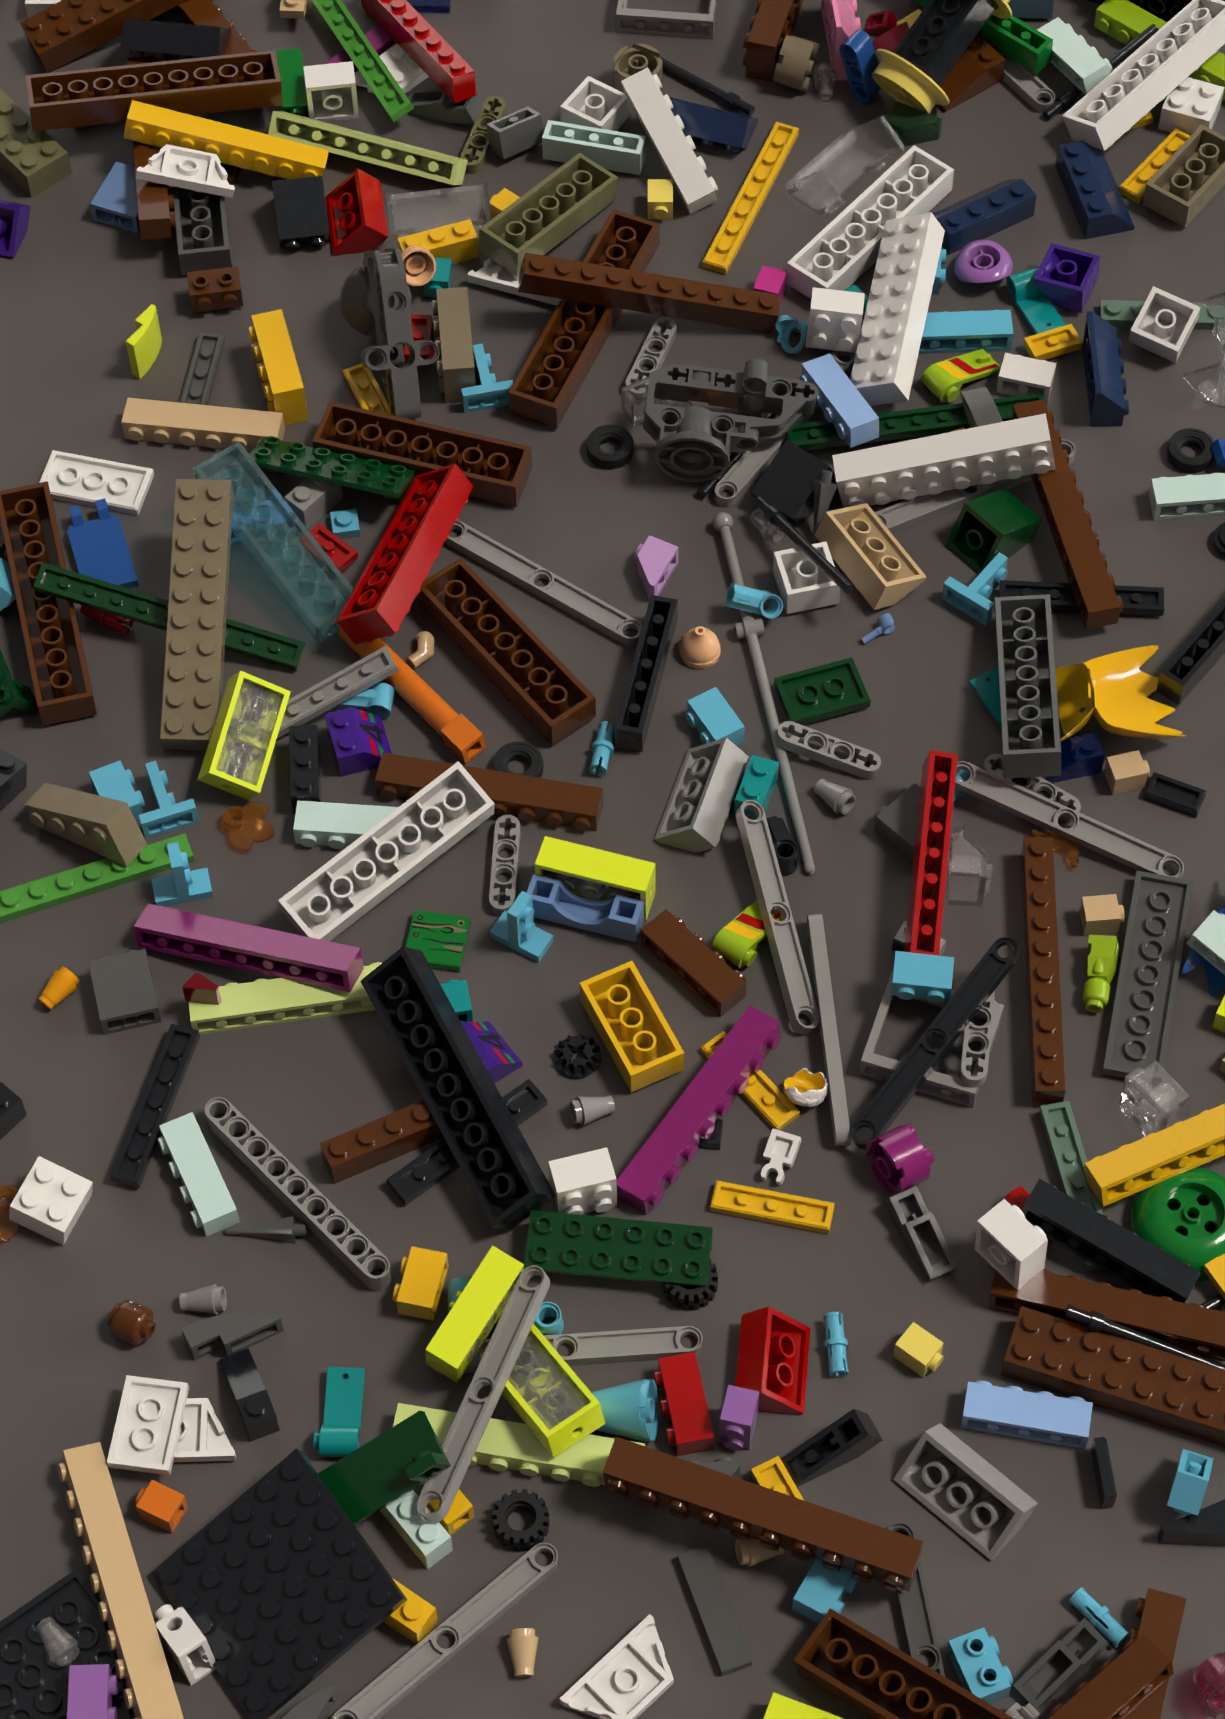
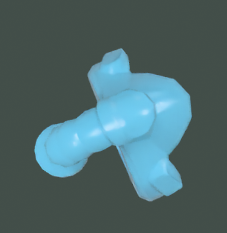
(784, 327)

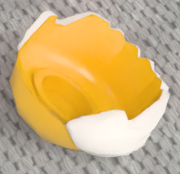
(806, 1088)

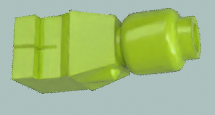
(1101, 971)

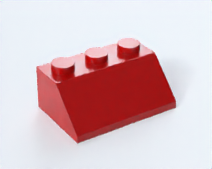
(356, 214)
(774, 1360)

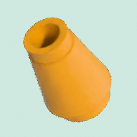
(59, 987)

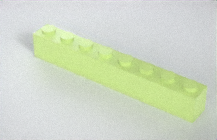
(369, 148)
(277, 1002)
(517, 1448)

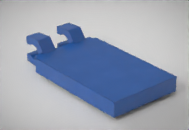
(101, 547)

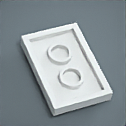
(148, 1425)

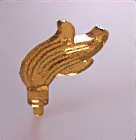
(1062, 844)

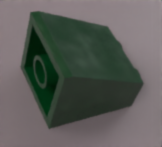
(992, 526)

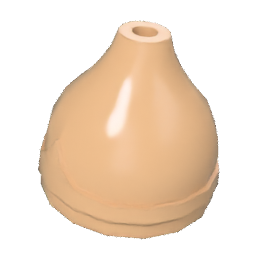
(418, 265)
(699, 648)

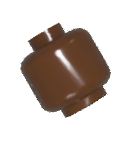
(131, 1322)

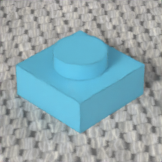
(345, 523)

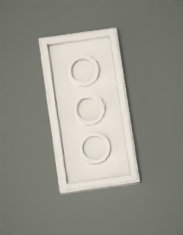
(88, 479)

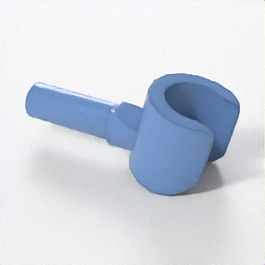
(886, 626)

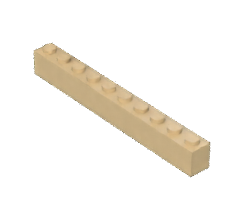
(119, 1584)

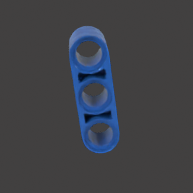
(859, 63)

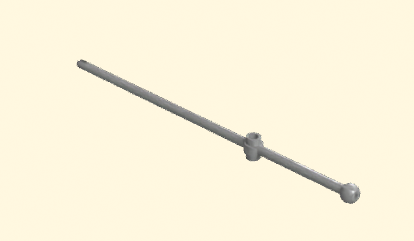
(750, 629)

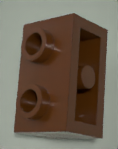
(218, 289)

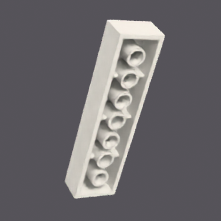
(1148, 74)
(854, 237)
(897, 308)
(944, 462)
(387, 855)

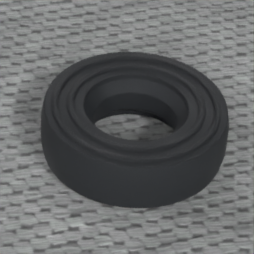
(607, 433)
(1187, 463)
(519, 750)

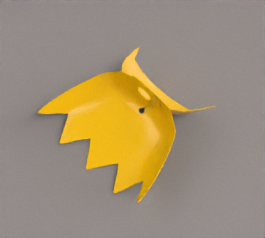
(1115, 694)

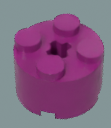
(899, 1159)

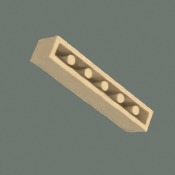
(198, 424)

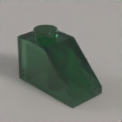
(913, 124)

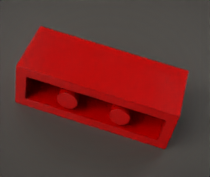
(684, 1404)

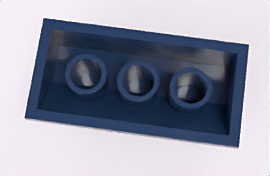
(715, 124)
(1092, 190)
(986, 213)
(1103, 373)

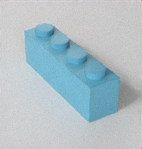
(967, 331)

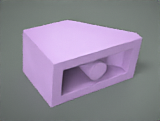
(655, 564)

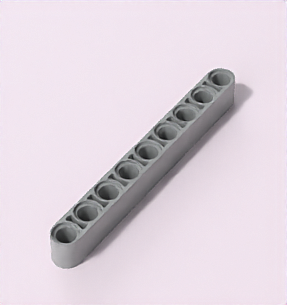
(303, 1204)

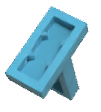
(489, 392)
(974, 598)
(170, 814)
(183, 884)
(518, 931)

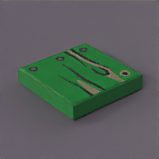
(439, 938)

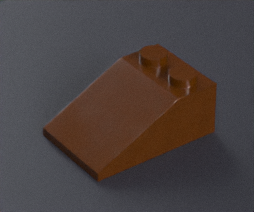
(973, 73)

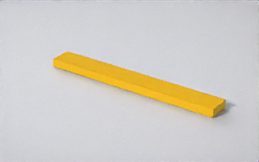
(750, 198)

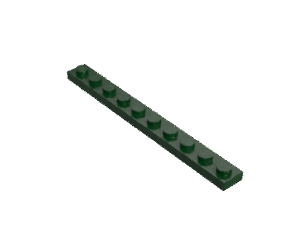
(902, 423)
(154, 612)

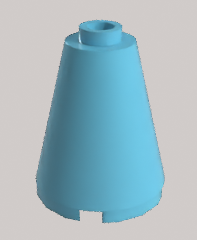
(630, 1410)

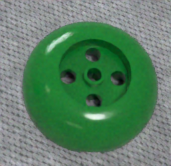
(1157, 1223)

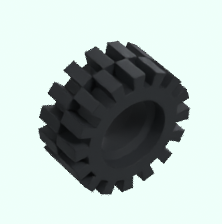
(696, 1296)

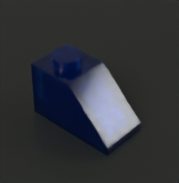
(1080, 757)

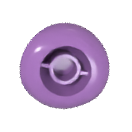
(983, 262)

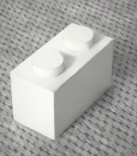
(1025, 376)

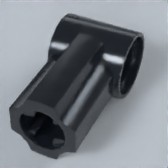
(783, 845)

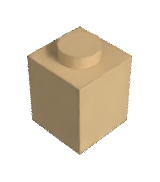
(1126, 772)
(1100, 914)

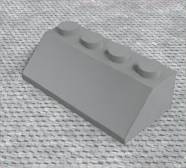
(702, 796)
(965, 1491)

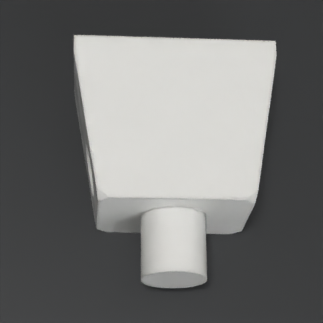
(185, 1643)

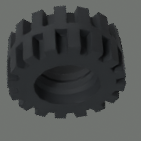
(517, 1502)

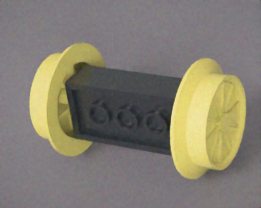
(932, 49)

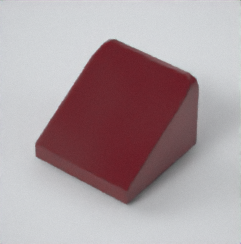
(880, 22)
(201, 990)

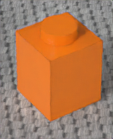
(161, 1506)

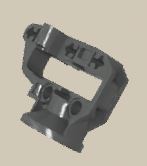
(367, 311)
(698, 442)

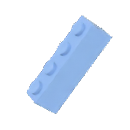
(841, 401)
(1027, 1414)

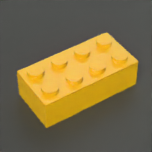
(278, 366)
(631, 1026)

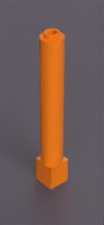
(455, 729)

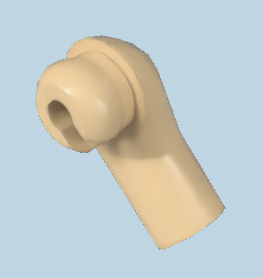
(425, 649)

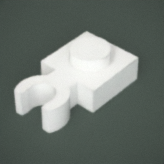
(781, 1152)

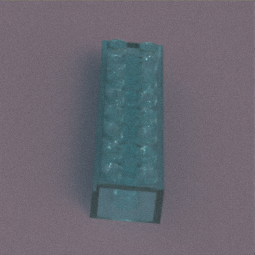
(280, 542)

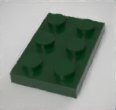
(822, 692)

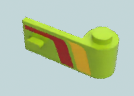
(947, 376)
(741, 935)

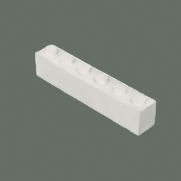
(669, 140)

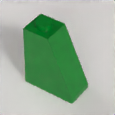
(292, 81)

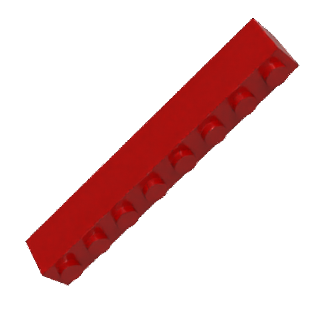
(424, 46)
(931, 853)

